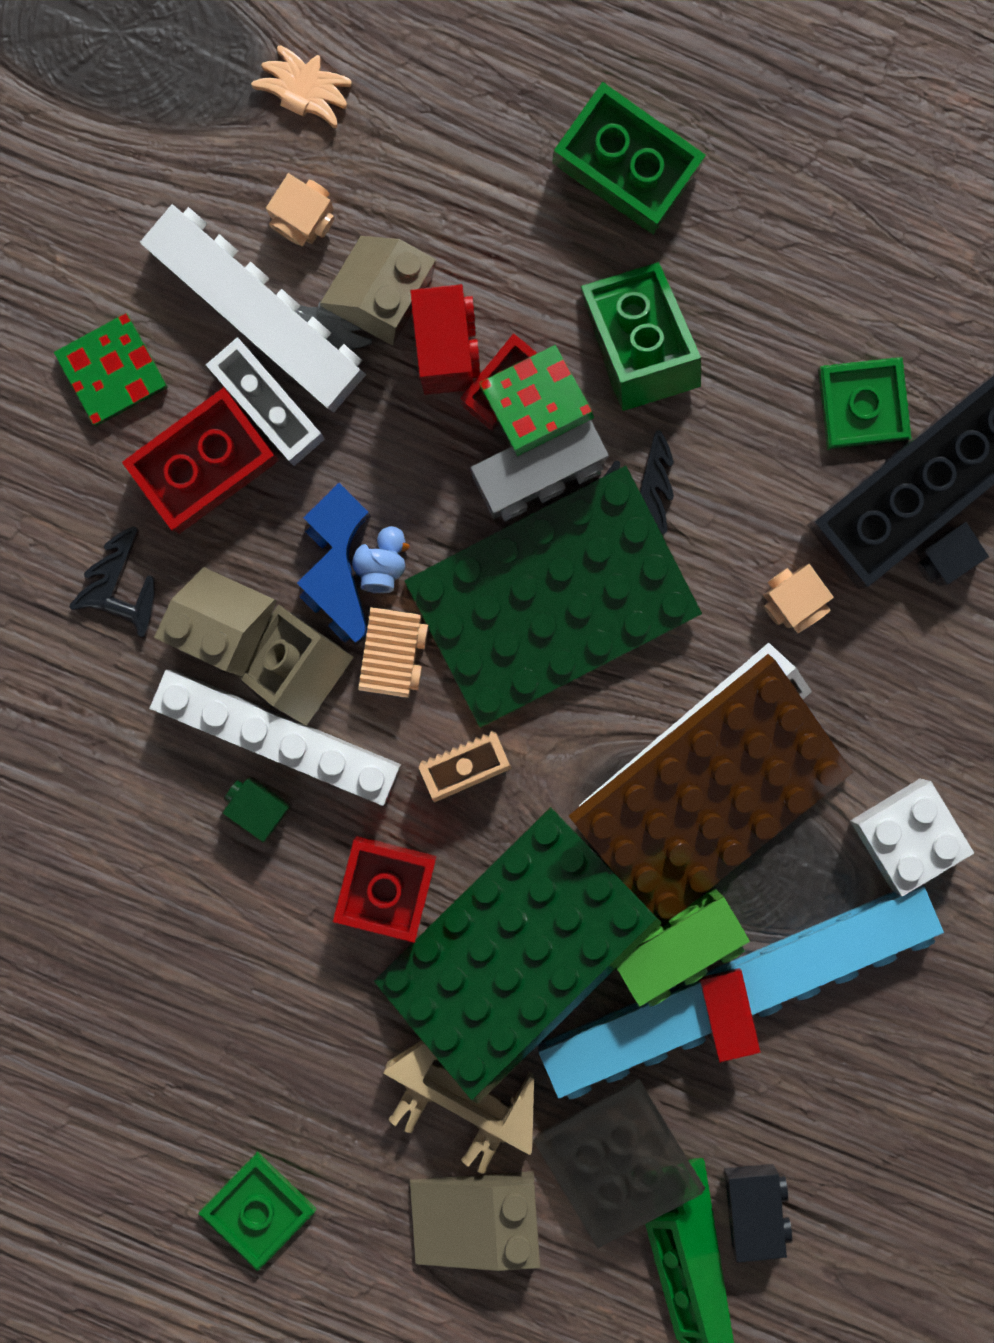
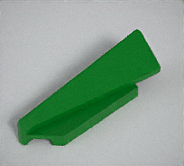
(691, 1268)

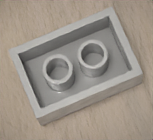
(513, 481)

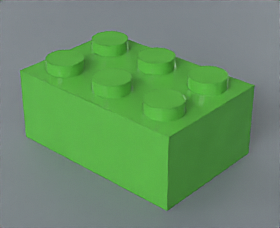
(683, 949)

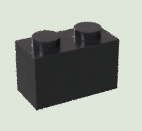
(756, 1212)

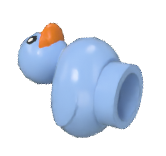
(383, 565)

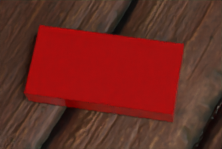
(729, 1015)

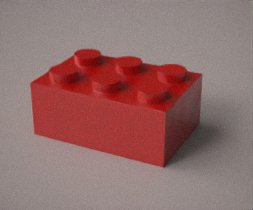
(442, 331)
(200, 461)

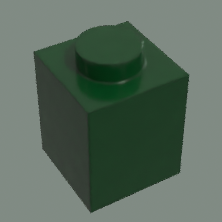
(255, 807)

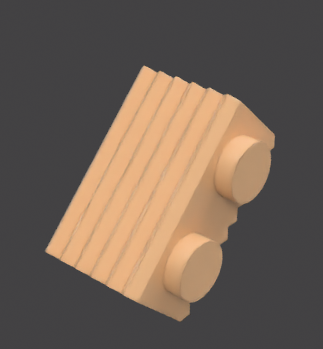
(392, 652)
(464, 766)

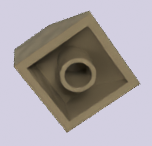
(377, 284)
(216, 621)
(294, 666)

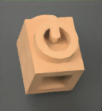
(300, 210)
(797, 598)

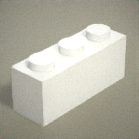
(265, 401)

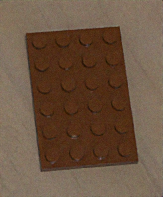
(712, 791)

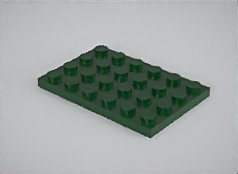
(553, 596)
(515, 954)

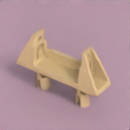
(434, 1084)

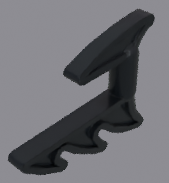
(655, 477)
(100, 593)

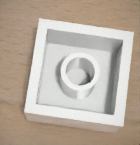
(912, 836)

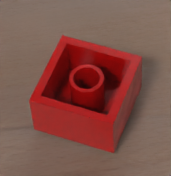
(384, 889)

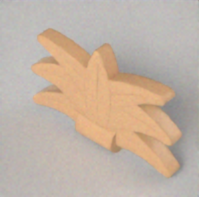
(303, 85)

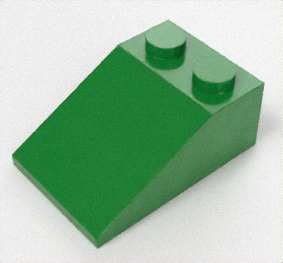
(642, 336)

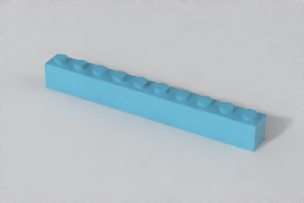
(771, 976)

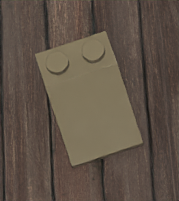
(476, 1221)

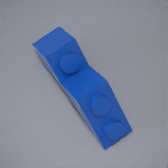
(331, 580)

